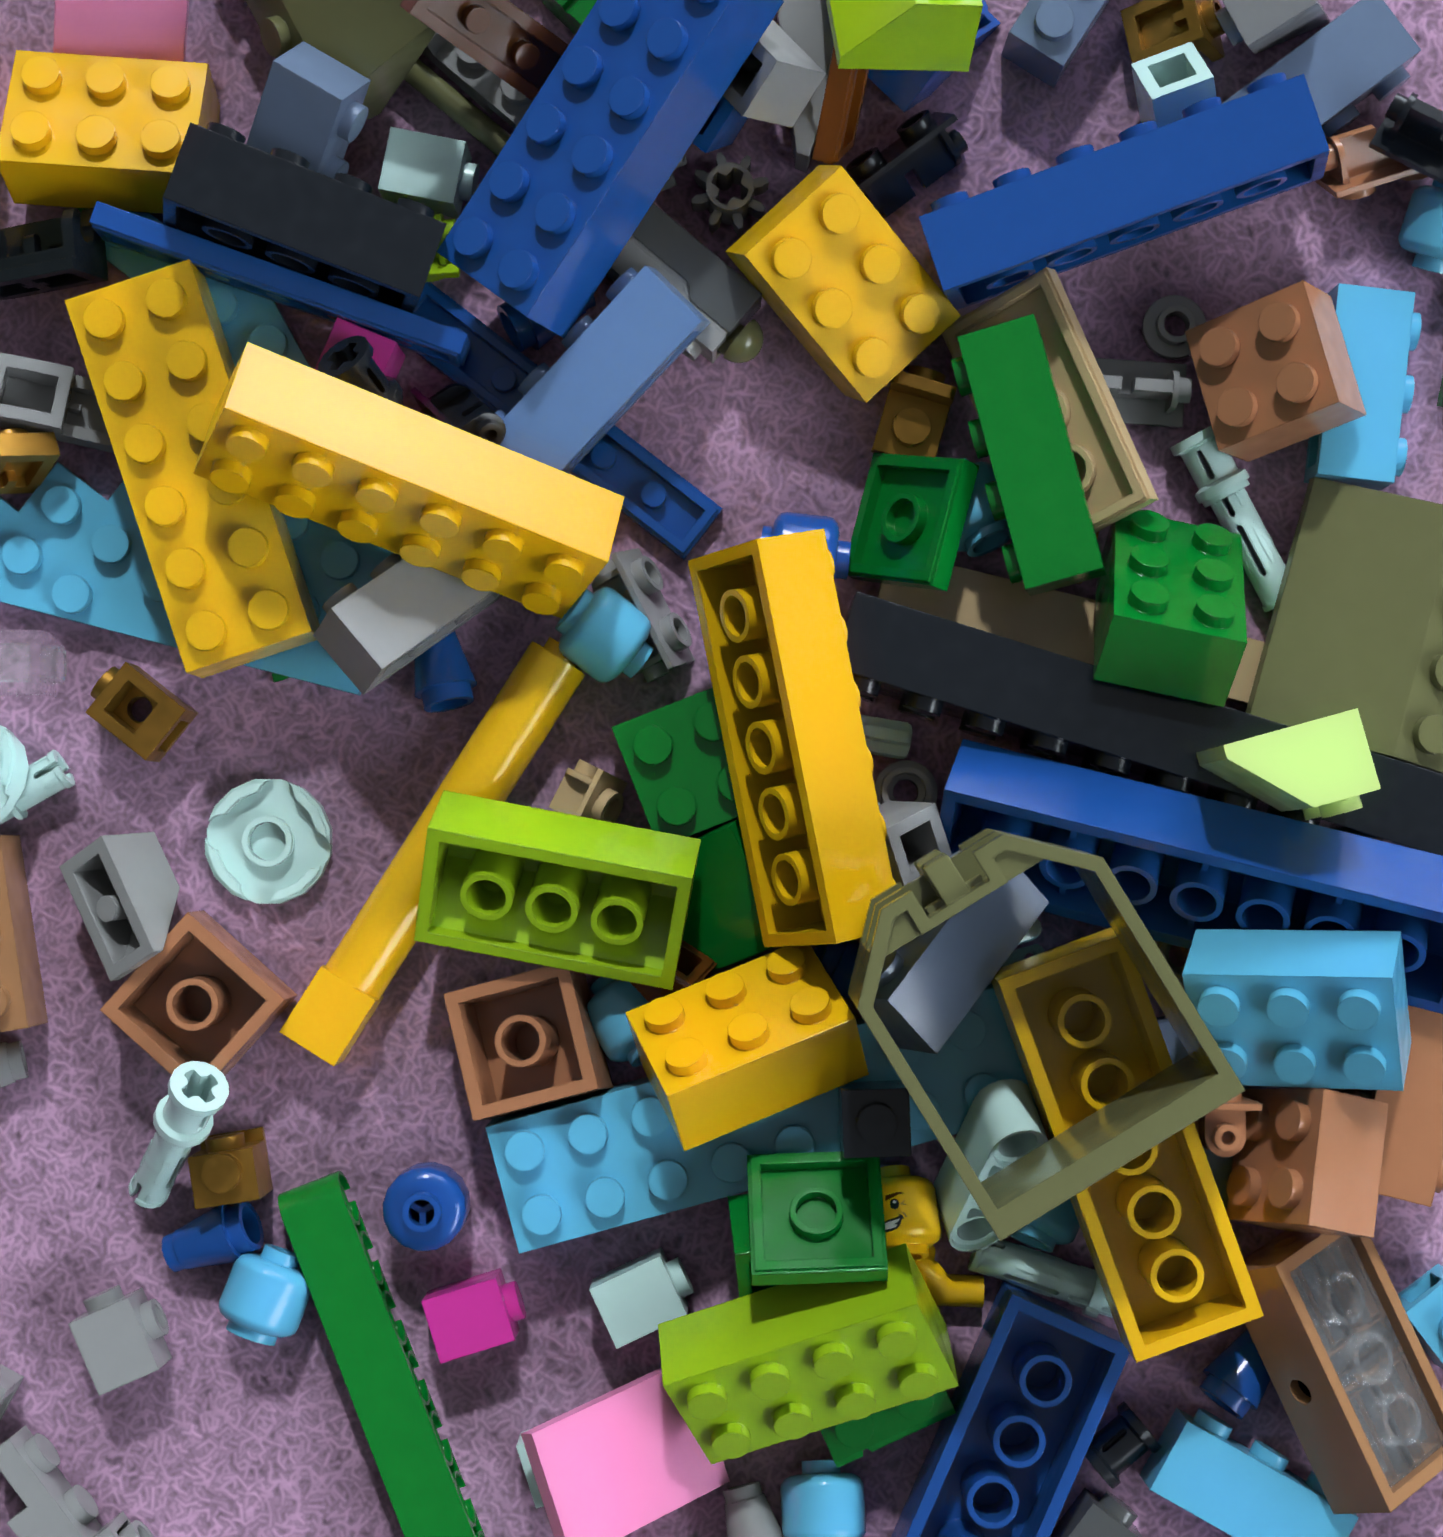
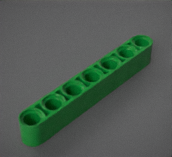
(376, 1360)

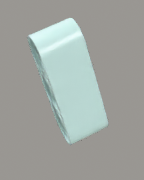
(994, 1134)

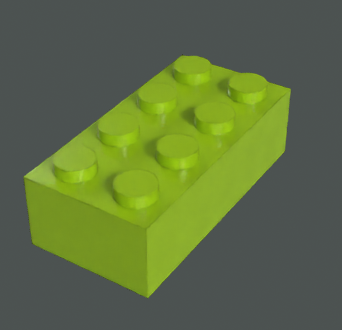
(805, 1358)

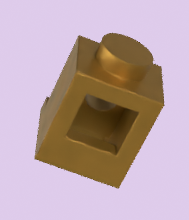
(113, 706)
(230, 1168)

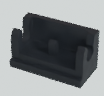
(51, 255)

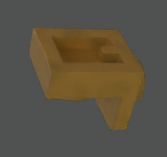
(1166, 24)
(914, 413)
(25, 459)

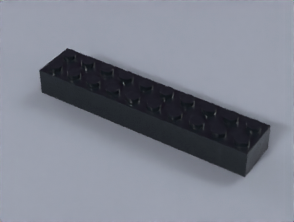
(1115, 728)

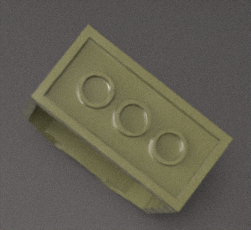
(1113, 1132)

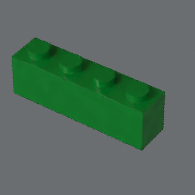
(1030, 456)

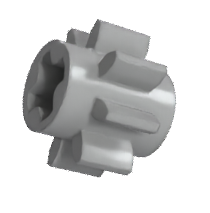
(722, 178)

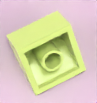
(1304, 766)

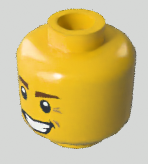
(909, 1211)

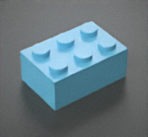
(1304, 1005)

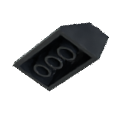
(300, 217)

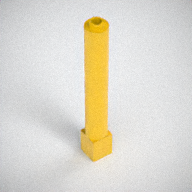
(383, 932)

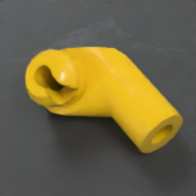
(951, 1289)

